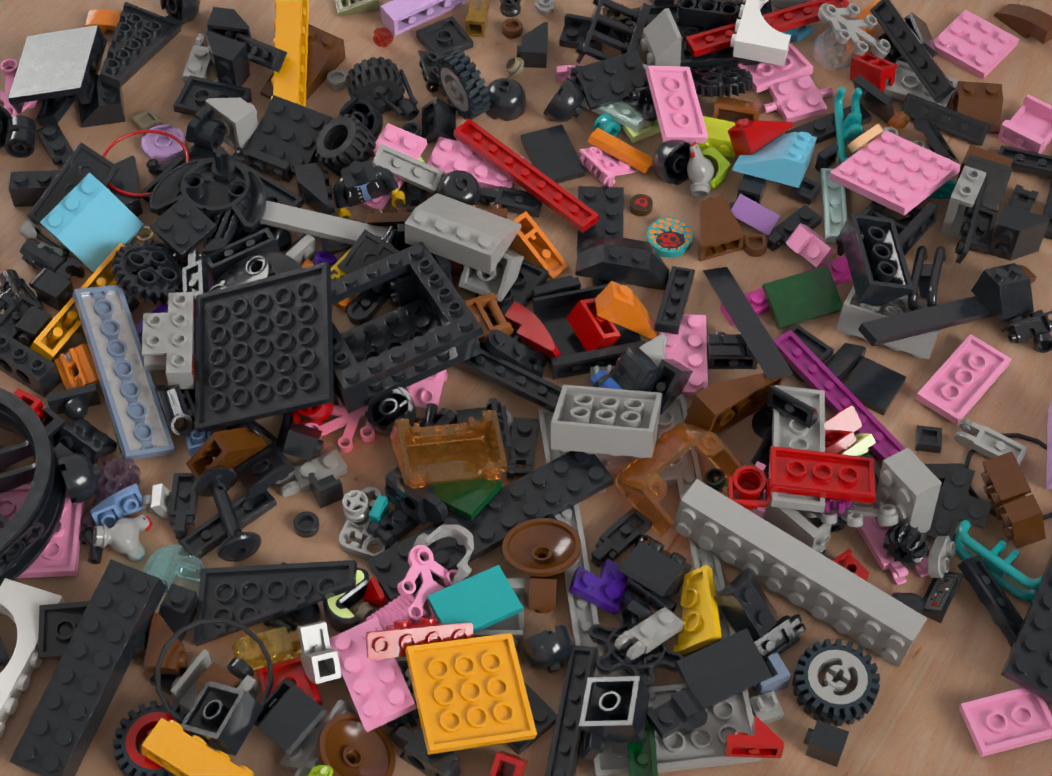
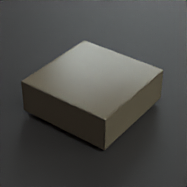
(146, 120)

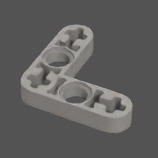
(360, 533)

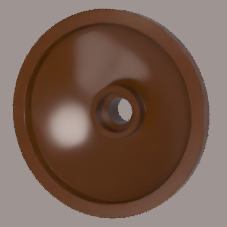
(541, 547)
(346, 738)

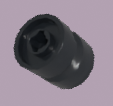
(20, 136)

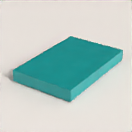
(477, 600)

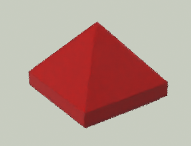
(374, 594)

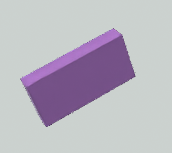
(755, 214)

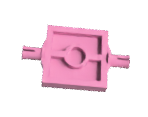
(797, 99)

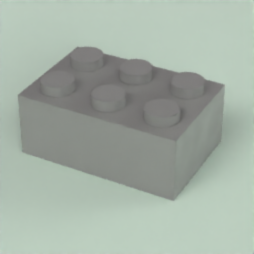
(909, 488)

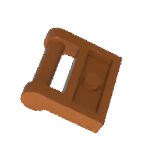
(488, 300)

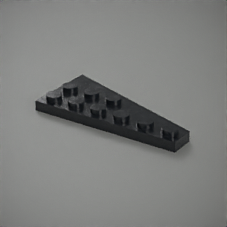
(135, 42)
(266, 592)

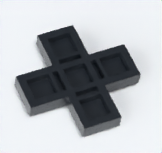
(956, 504)

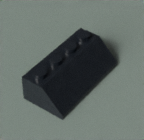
(875, 259)

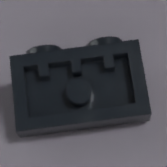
(575, 30)

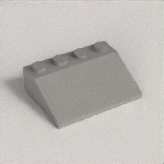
(461, 232)
(856, 313)
(606, 421)

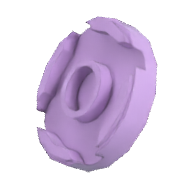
(161, 146)

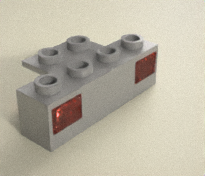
(171, 340)

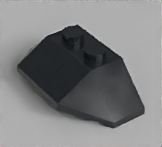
(621, 261)

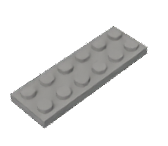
(793, 435)

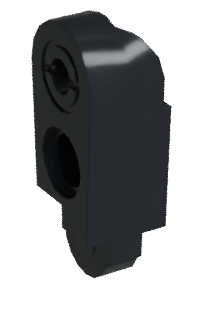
(417, 503)
(416, 754)

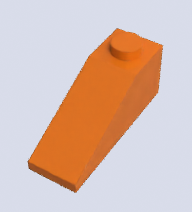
(536, 247)
(623, 308)

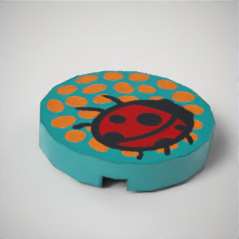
(670, 237)

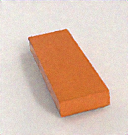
(620, 150)

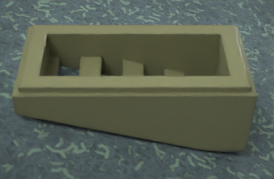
(359, 6)

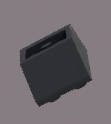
(289, 716)

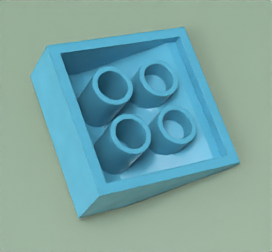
(780, 160)
(91, 222)

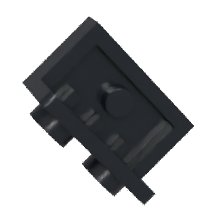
(86, 439)

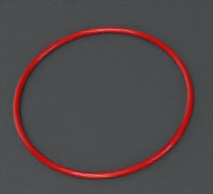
(141, 132)

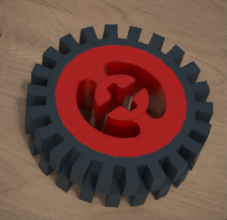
(132, 734)

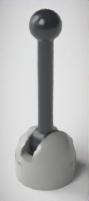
(32, 230)

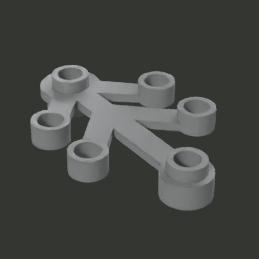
(834, 16)
(886, 515)

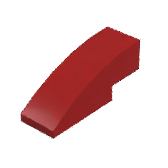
(531, 330)

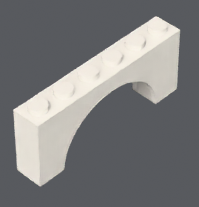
(756, 38)
(21, 605)

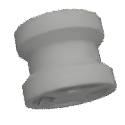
(354, 499)

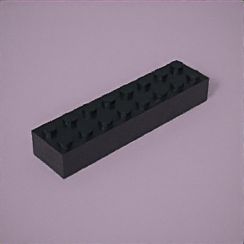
(89, 672)

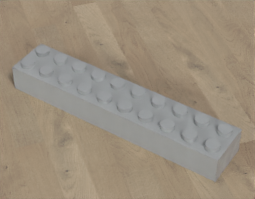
(798, 572)

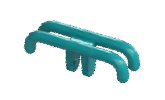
(851, 127)
(995, 564)

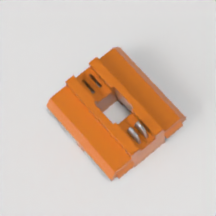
(77, 358)

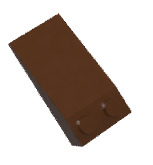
(323, 56)
(729, 402)

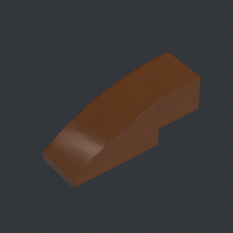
(1027, 21)

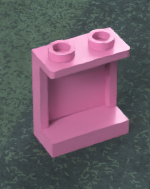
(1029, 127)

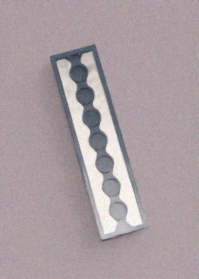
(122, 373)

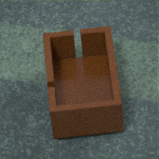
(1008, 490)

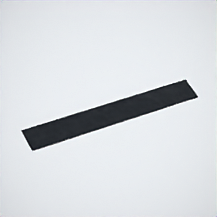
(748, 323)

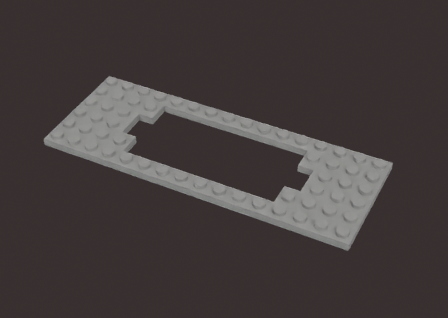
(706, 744)

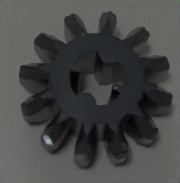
(906, 544)

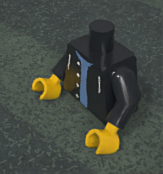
(363, 183)

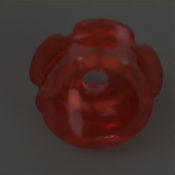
(382, 37)

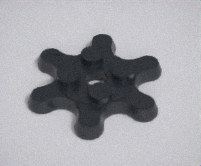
(616, 659)

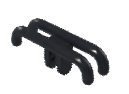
(926, 277)

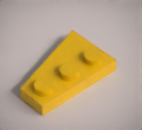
(699, 612)

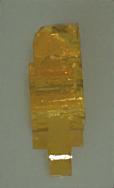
(278, 642)

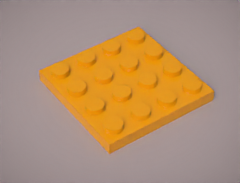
(470, 693)

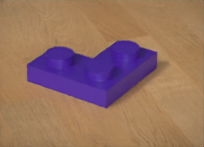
(600, 591)

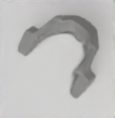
(462, 536)

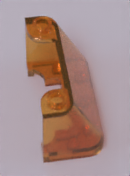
(449, 451)

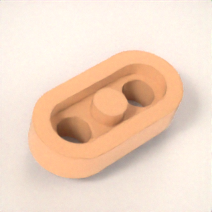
(865, 138)

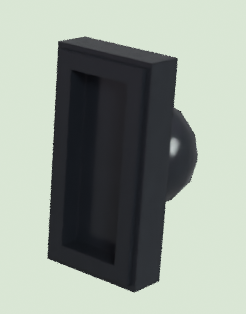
(74, 401)

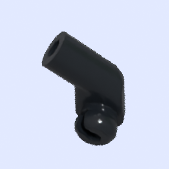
(155, 168)
(430, 412)
(96, 552)

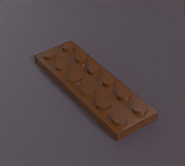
(381, 218)

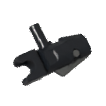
(50, 258)

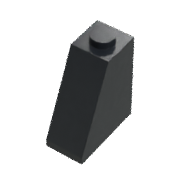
(128, 180)

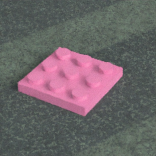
(974, 44)

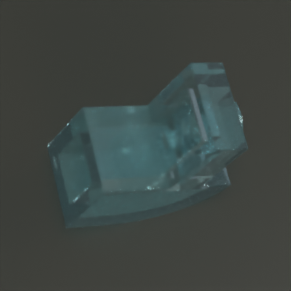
(171, 562)

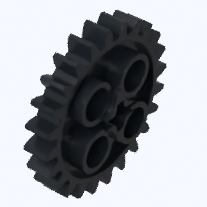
(721, 81)
(147, 272)

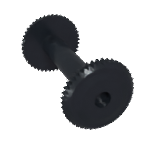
(239, 544)

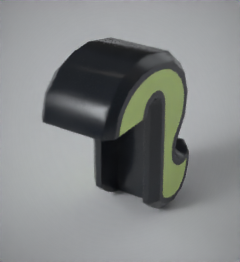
(337, 607)

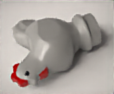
(699, 172)
(123, 536)

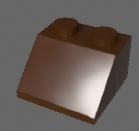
(980, 102)

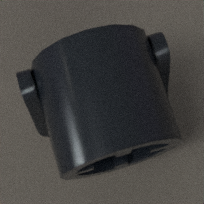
(204, 130)

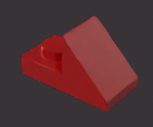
(761, 744)

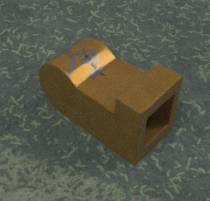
(477, 16)

